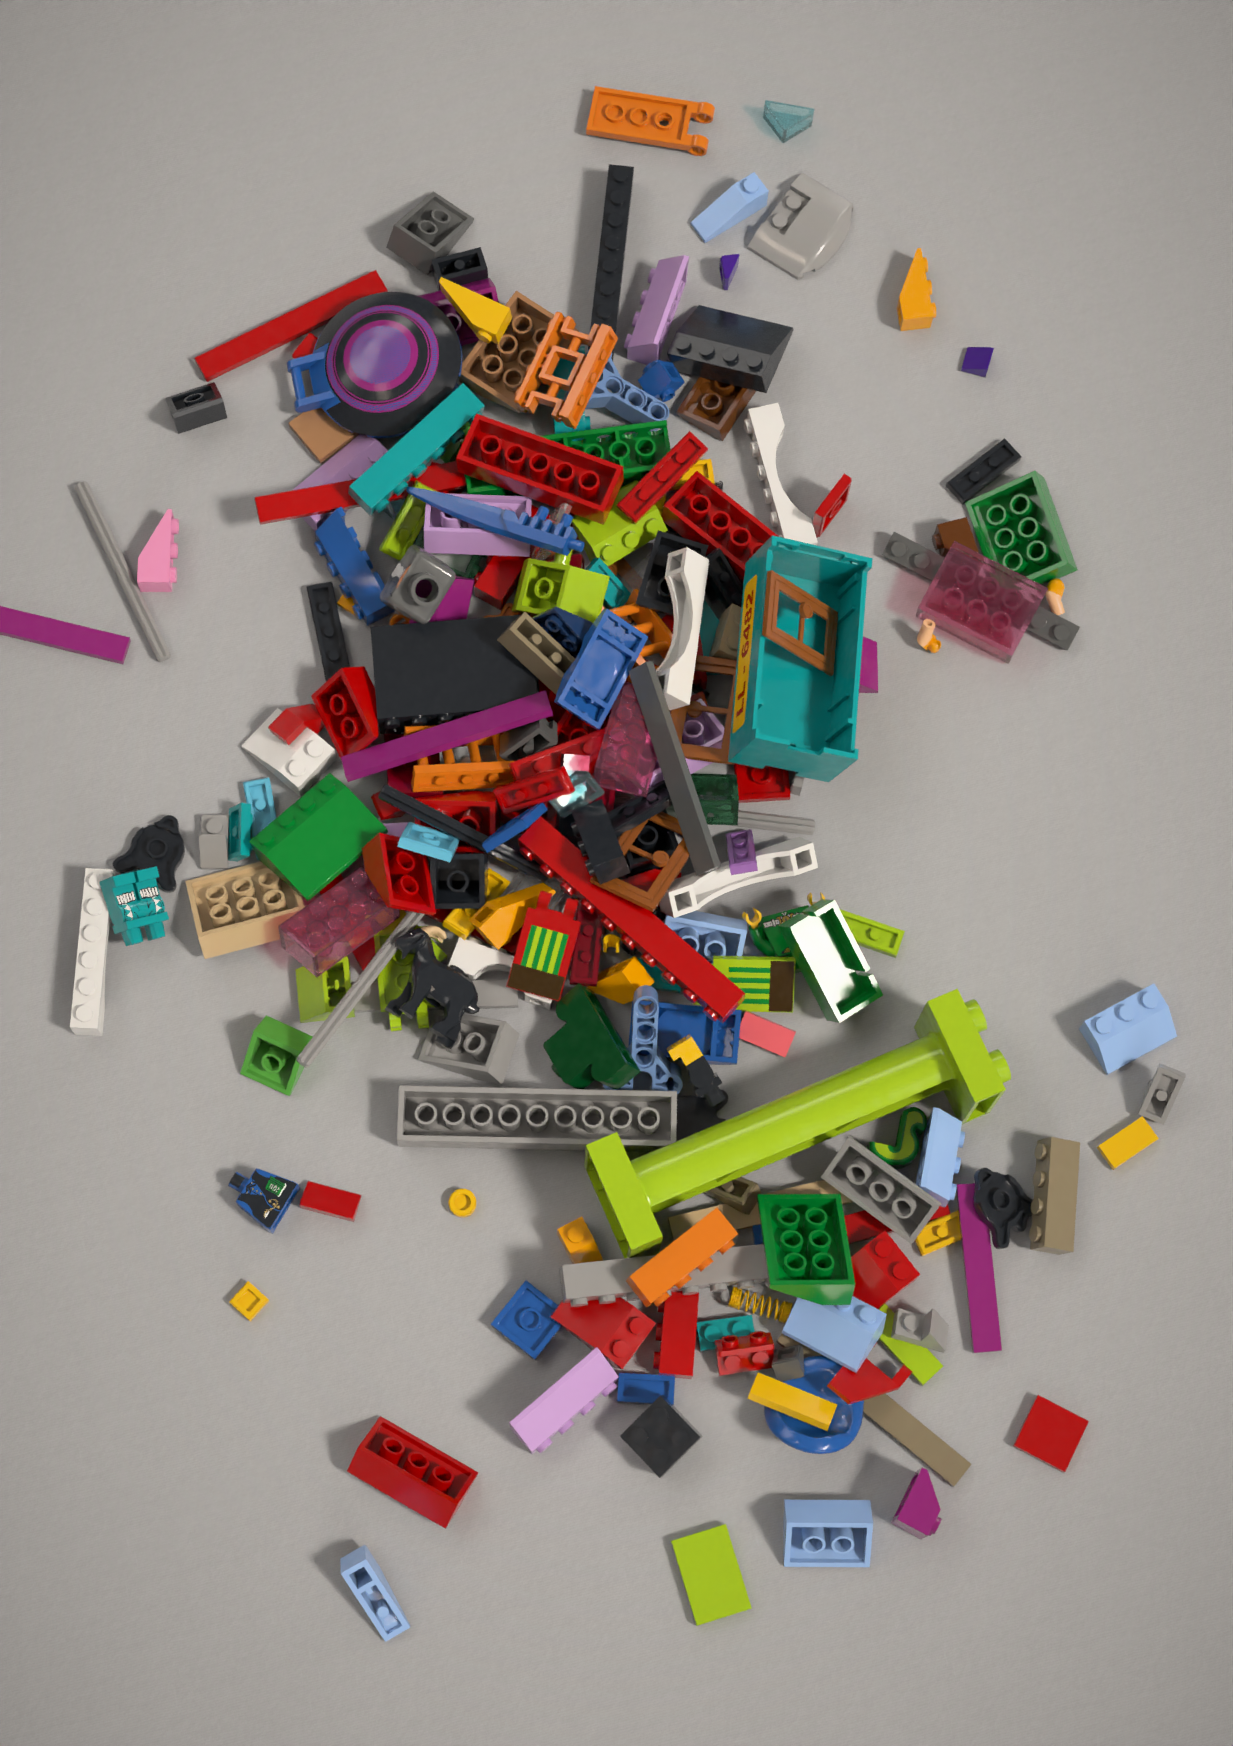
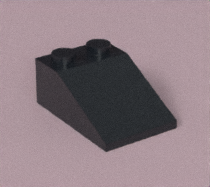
(654, 591)

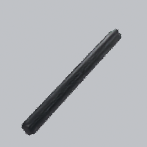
(459, 830)

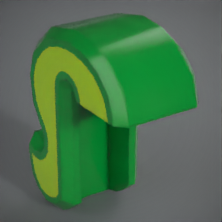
(906, 1143)

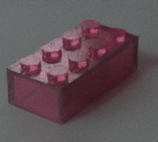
(336, 923)

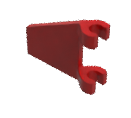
(866, 1383)

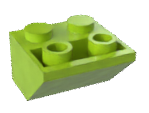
(322, 994)

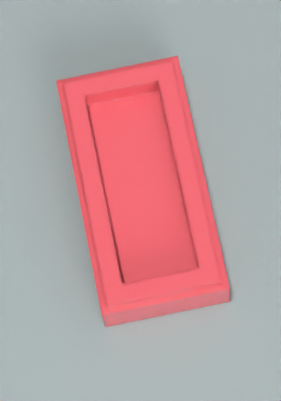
(766, 1033)

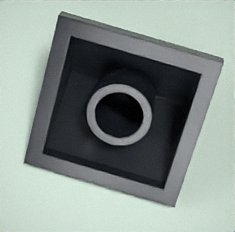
(196, 407)

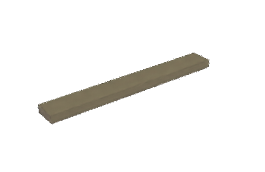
(906, 1430)

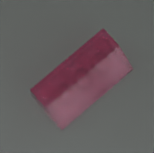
(626, 752)

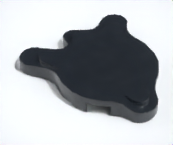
(155, 846)
(696, 1115)
(1000, 1205)

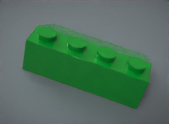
(1022, 529)
(317, 837)
(807, 1247)

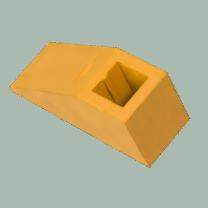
(914, 302)
(505, 915)

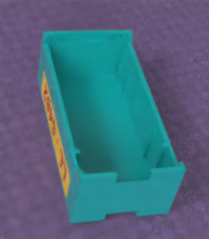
(782, 705)

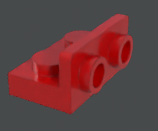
(744, 1353)

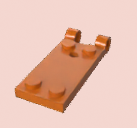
(638, 119)

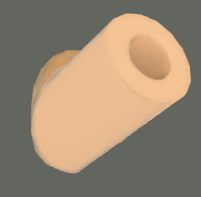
(1054, 596)
(926, 638)

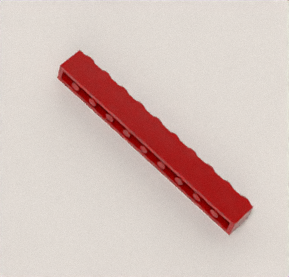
(634, 923)

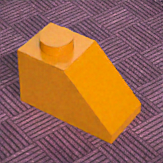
(622, 980)
(579, 1242)

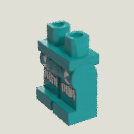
(134, 904)

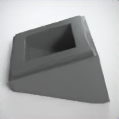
(788, 1363)

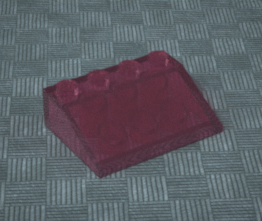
(981, 602)

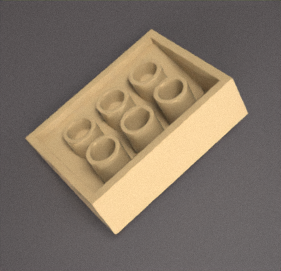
(240, 908)

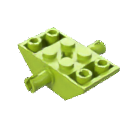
(559, 585)

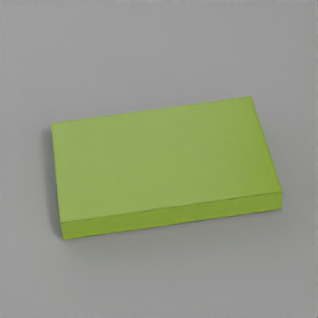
(711, 1575)

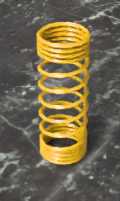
(735, 1299)

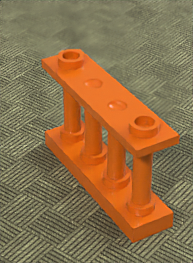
(649, 624)
(460, 775)

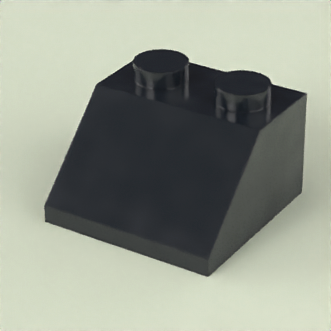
(460, 882)

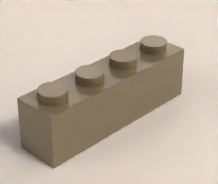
(537, 651)
(1054, 1196)

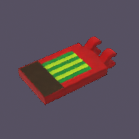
(545, 949)

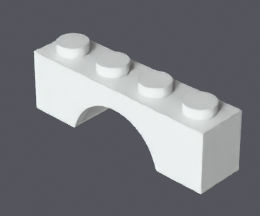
(479, 959)

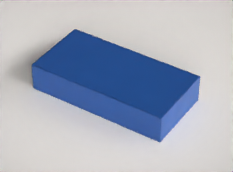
(644, 1388)

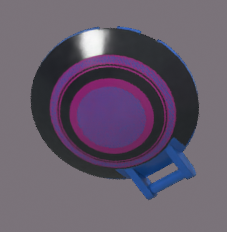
(381, 365)

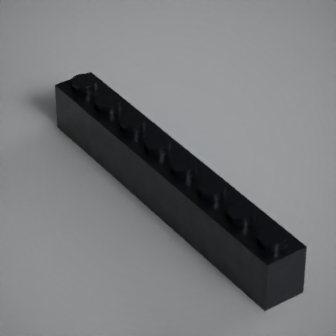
(612, 247)

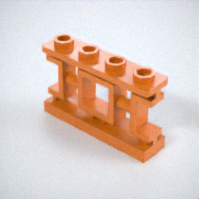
(582, 377)

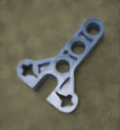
(621, 394)
(656, 1062)

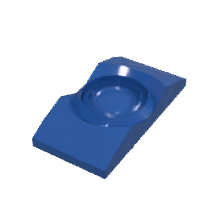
(600, 668)
(715, 1040)

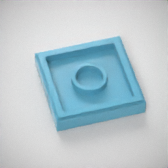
(428, 842)

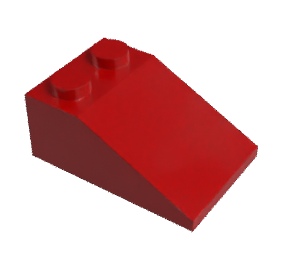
(348, 709)
(473, 808)
(399, 875)
(881, 1271)
(611, 1327)

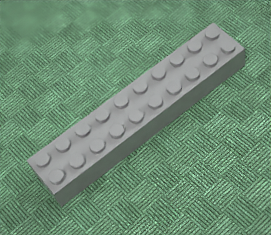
(534, 1118)

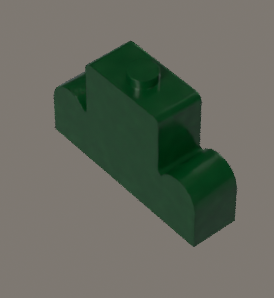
(588, 1044)

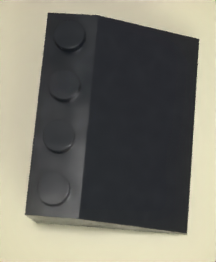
(729, 348)

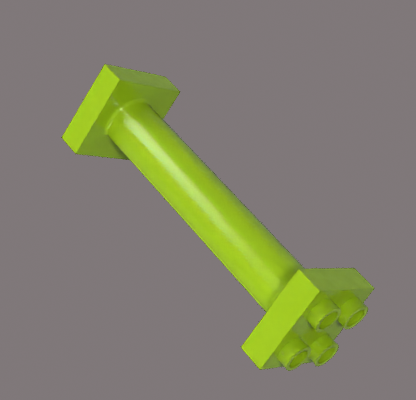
(944, 1059)

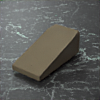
(738, 1194)

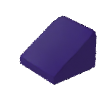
(727, 269)
(977, 360)

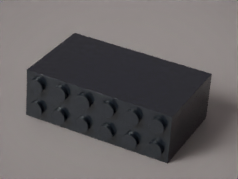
(444, 671)

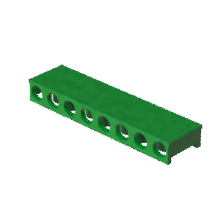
(634, 451)

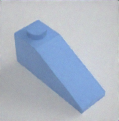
(731, 207)
(373, 1592)

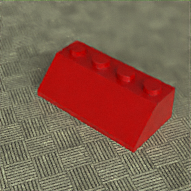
(412, 1472)

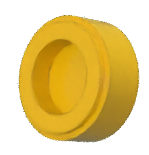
(462, 1203)

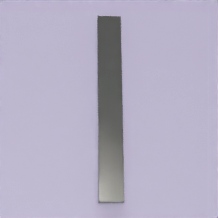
(674, 768)

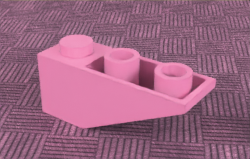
(156, 559)

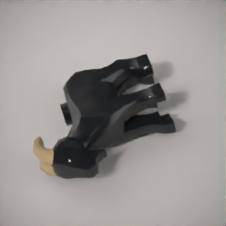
(435, 983)

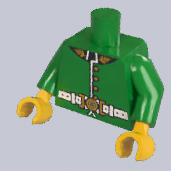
(767, 935)

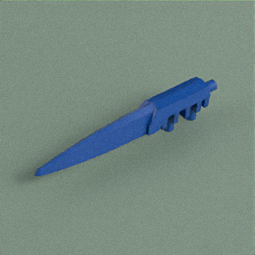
(526, 529)

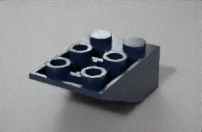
(564, 628)

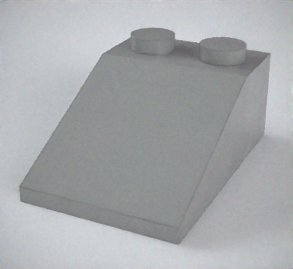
(480, 1049)

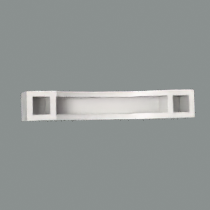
(766, 431)
(686, 580)
(774, 862)
(89, 981)

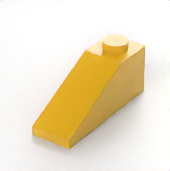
(483, 315)

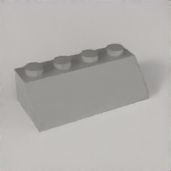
(880, 1190)

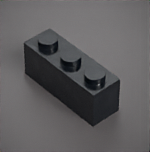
(599, 842)

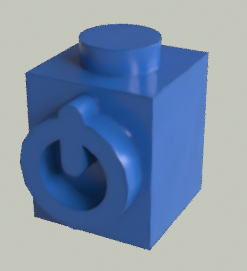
(661, 380)

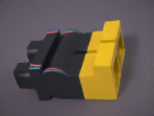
(699, 1070)

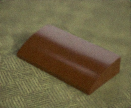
(714, 406)

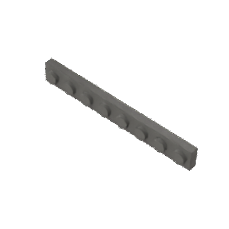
(928, 563)

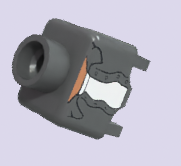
(400, 588)

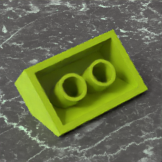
(618, 534)

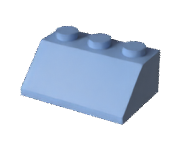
(710, 933)
(1129, 1029)
(939, 1156)
(836, 1331)
(827, 1533)

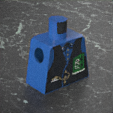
(264, 1196)

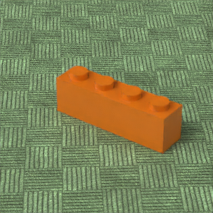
(681, 1257)

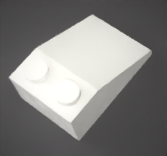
(294, 764)

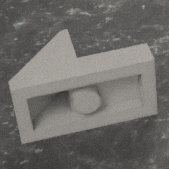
(214, 842)
(1161, 1093)
(925, 1331)

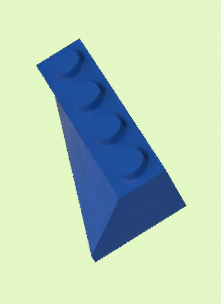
(351, 567)

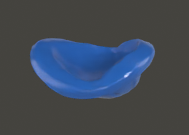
(809, 1438)

